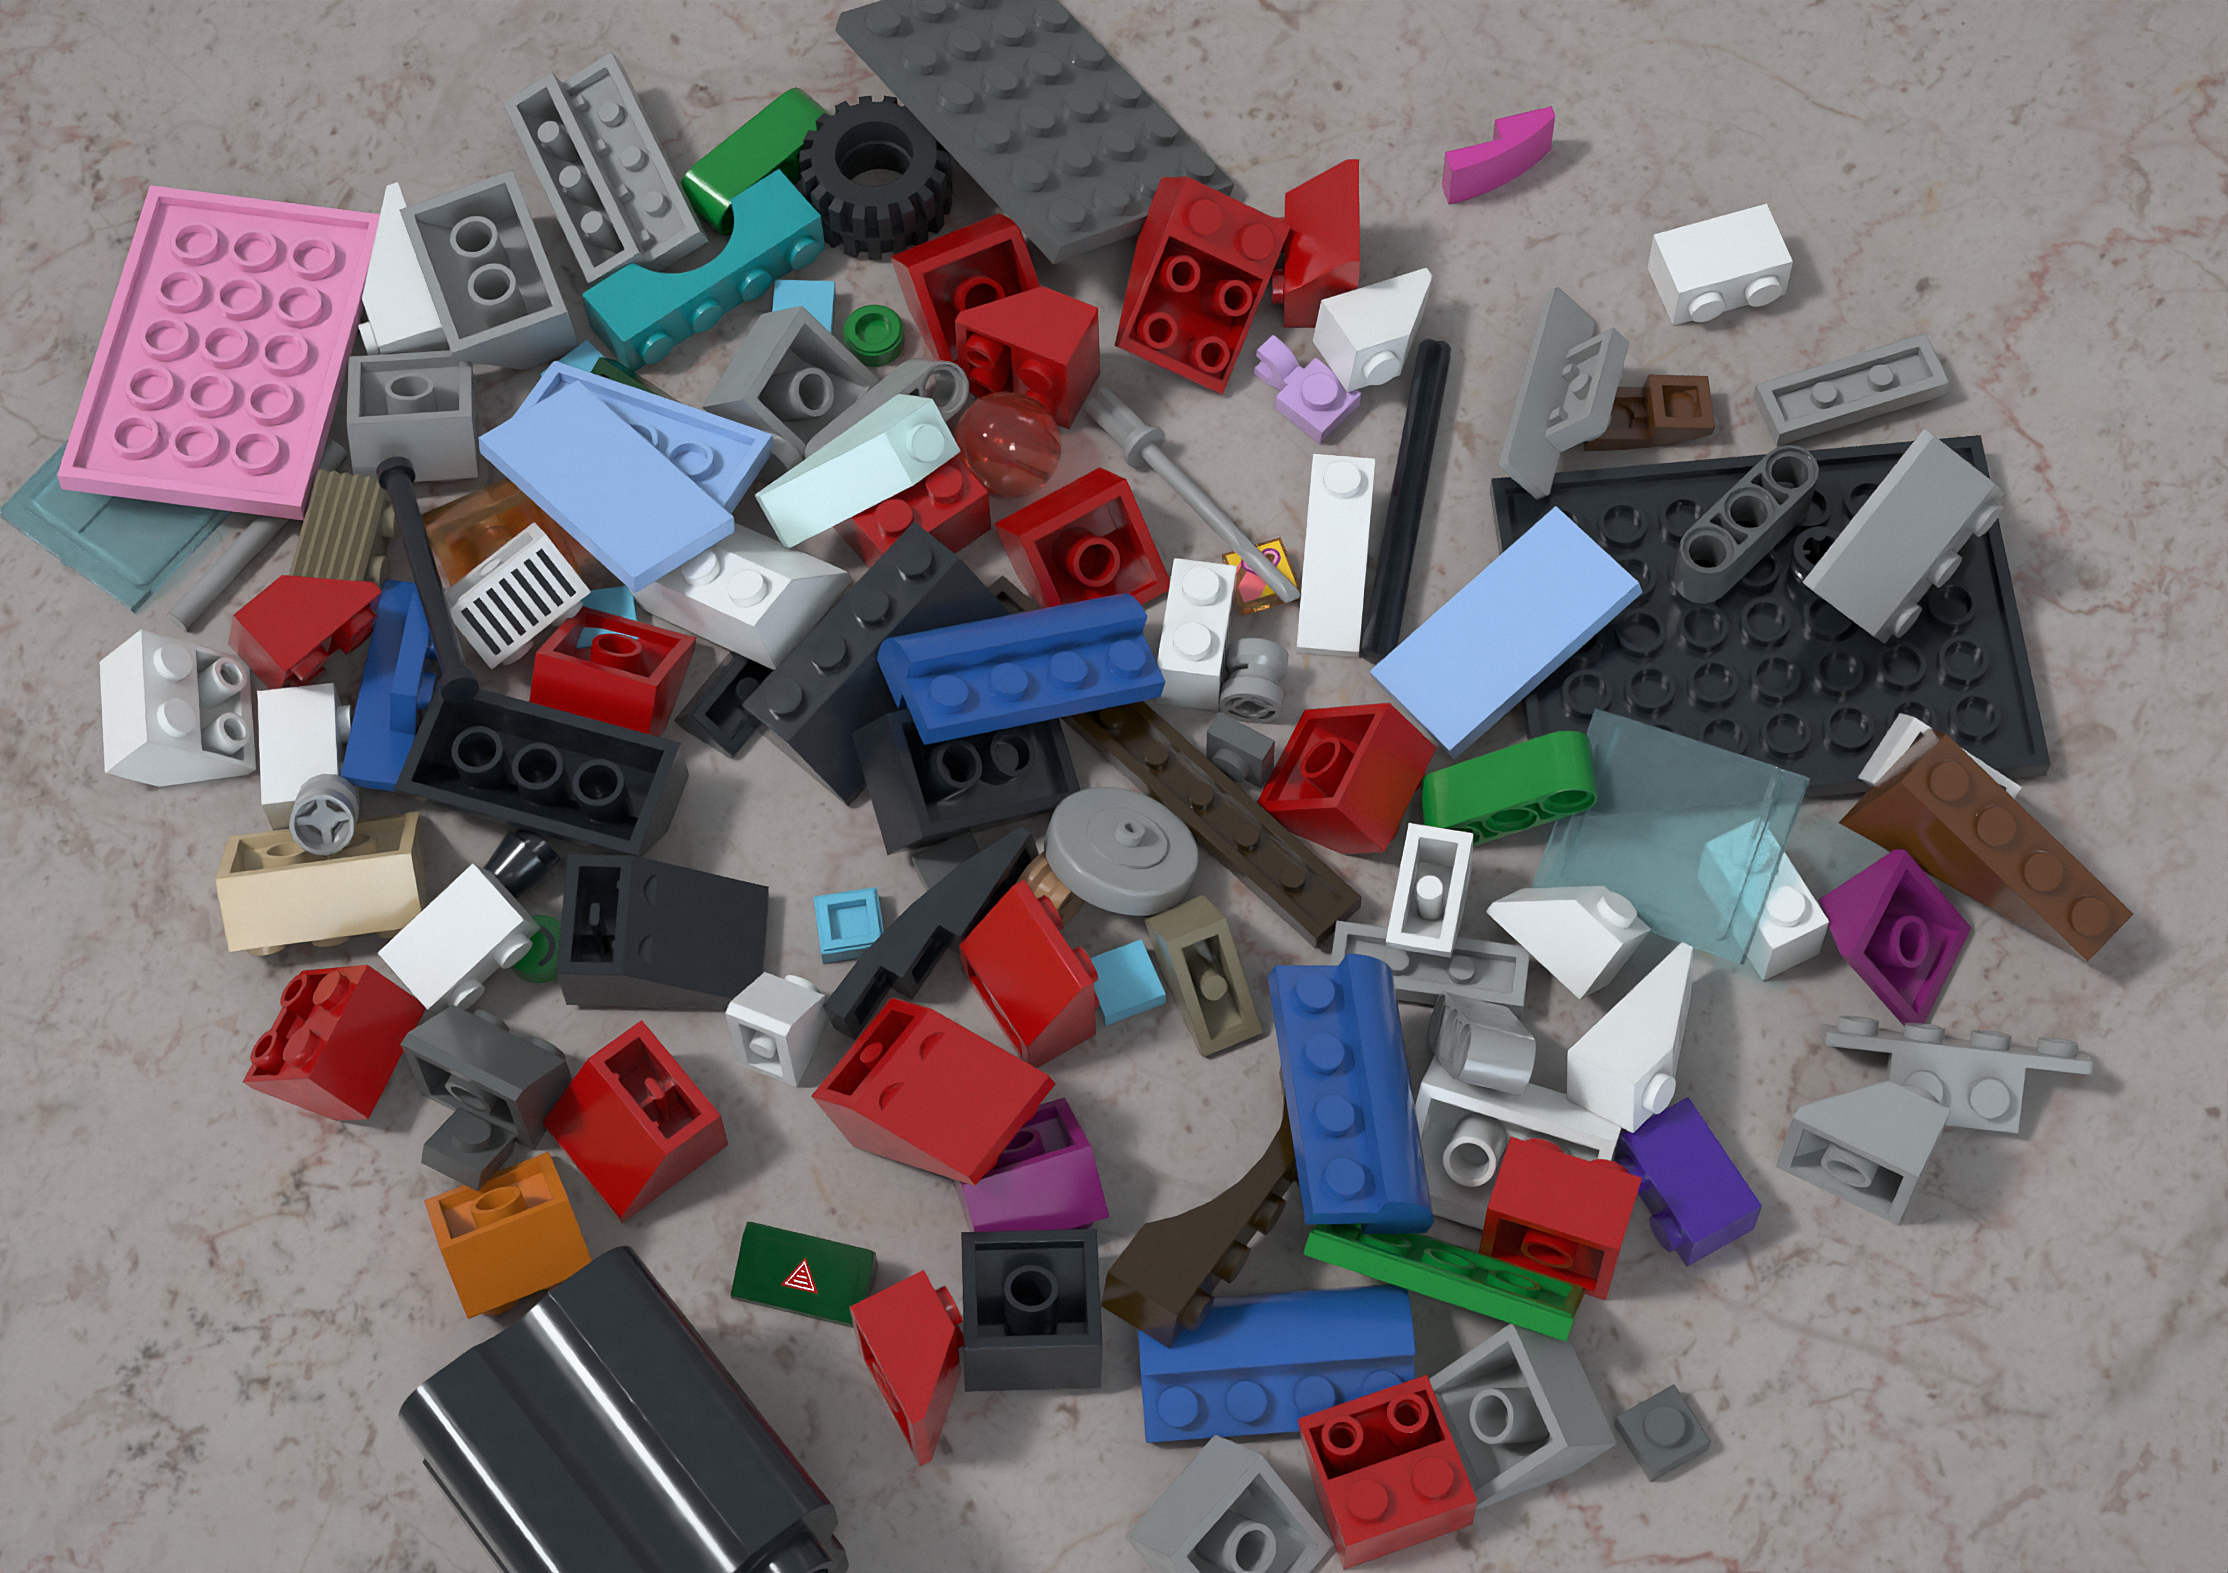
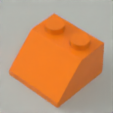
(508, 1236)

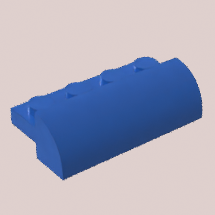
(1022, 667)
(1350, 1096)
(1275, 1360)

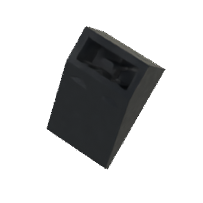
(657, 934)

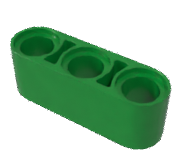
(750, 154)
(1512, 787)

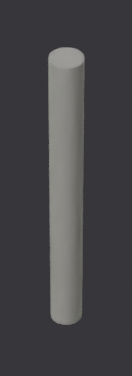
(240, 554)

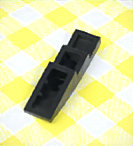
(925, 930)

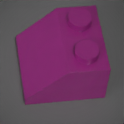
(1040, 1179)

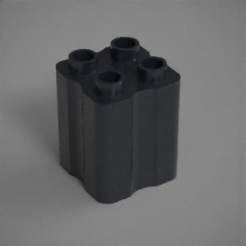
(616, 1443)

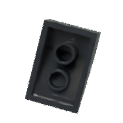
(960, 783)

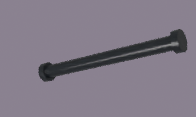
(457, 681)

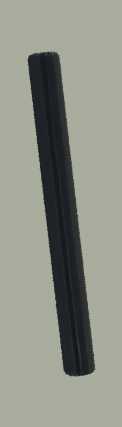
(1406, 500)

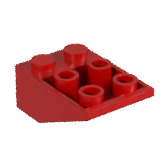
(1197, 280)
(931, 1093)

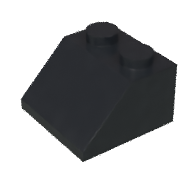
(1031, 1310)

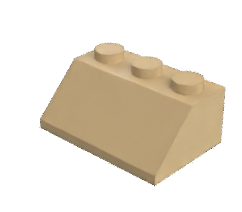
(284, 895)

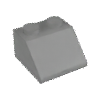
(789, 378)
(414, 410)
(1866, 1145)
(1520, 1413)
(1229, 1518)

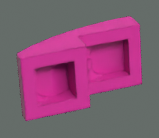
(1515, 148)

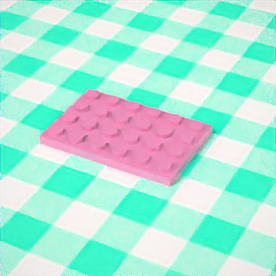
(222, 354)

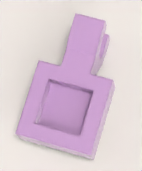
(1307, 396)

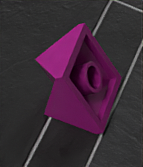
(1897, 933)

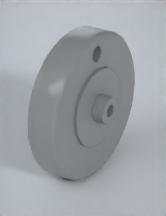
(1121, 851)

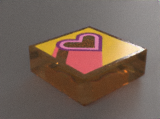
(1251, 590)

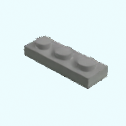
(1851, 389)
(1475, 970)

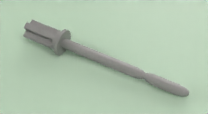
(1142, 445)

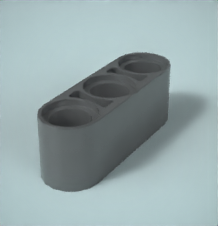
(1738, 548)

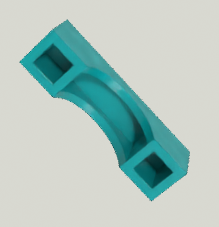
(650, 312)

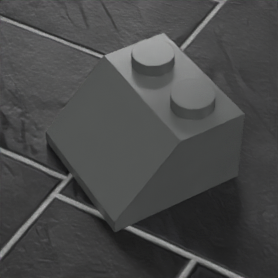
(488, 1071)

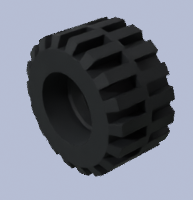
(876, 216)

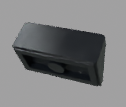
(716, 708)

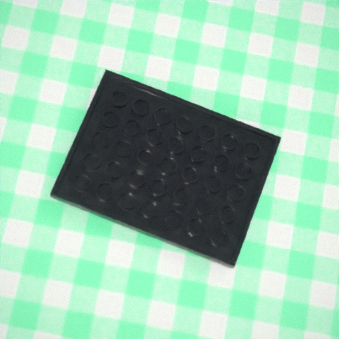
(1771, 660)

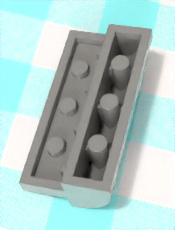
(605, 171)

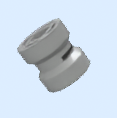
(1254, 680)
(323, 828)

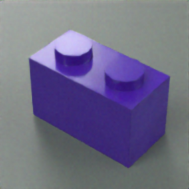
(1688, 1183)

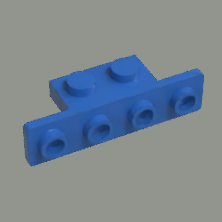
(392, 690)

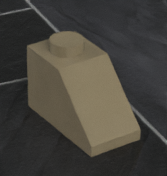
(1204, 974)

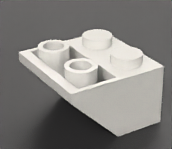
(175, 712)

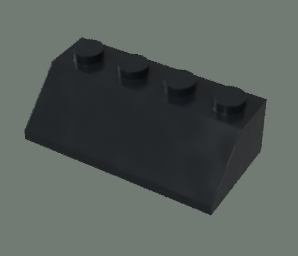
(833, 674)
(546, 772)

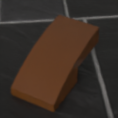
(1658, 414)

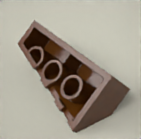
(1985, 846)

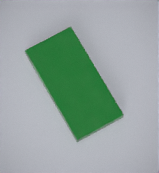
(1453, 1276)

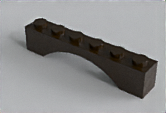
(1178, 1261)

